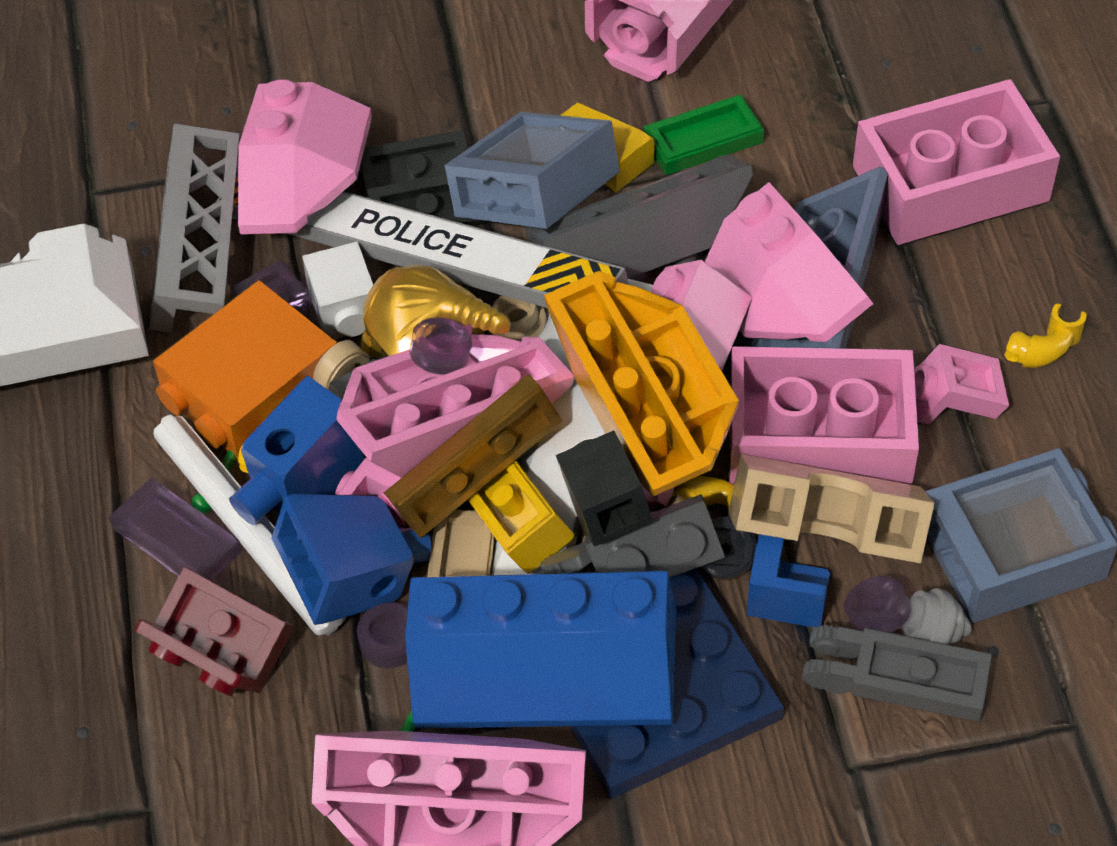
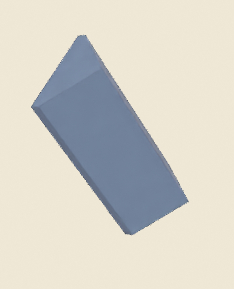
(848, 225)

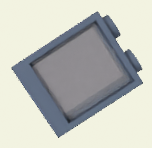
(532, 169)
(1019, 535)

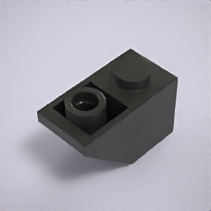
(604, 488)

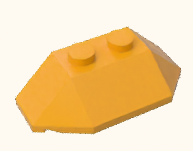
(645, 377)

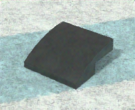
(414, 174)

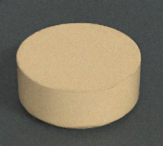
(339, 361)

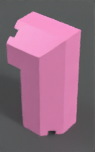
(650, 34)

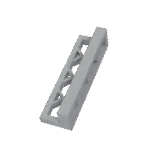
(174, 225)

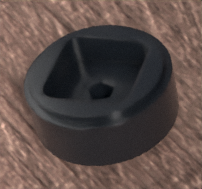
(738, 549)

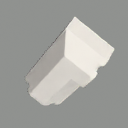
(68, 306)

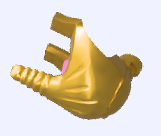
(414, 294)

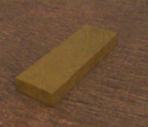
(473, 456)

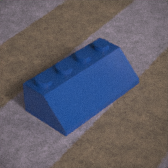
(541, 650)

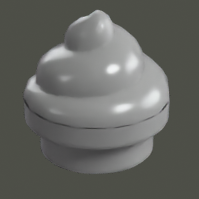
(936, 618)

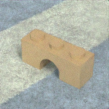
(862, 510)

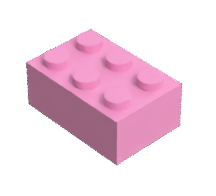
(957, 160)
(826, 409)

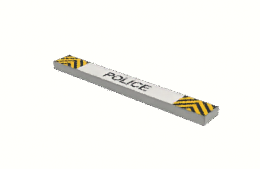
(456, 249)

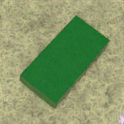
(704, 134)

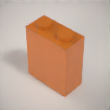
(239, 365)

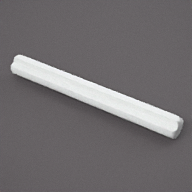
(216, 487)

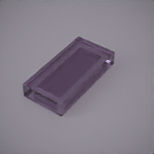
(174, 531)

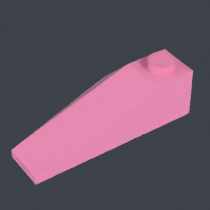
(714, 308)

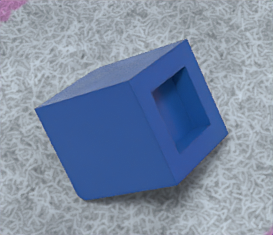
(785, 589)

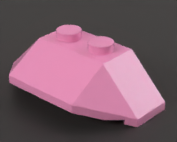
(296, 154)
(786, 270)
(406, 413)
(447, 788)

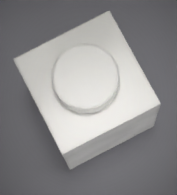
(338, 289)

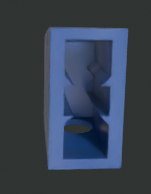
(295, 452)
(345, 553)

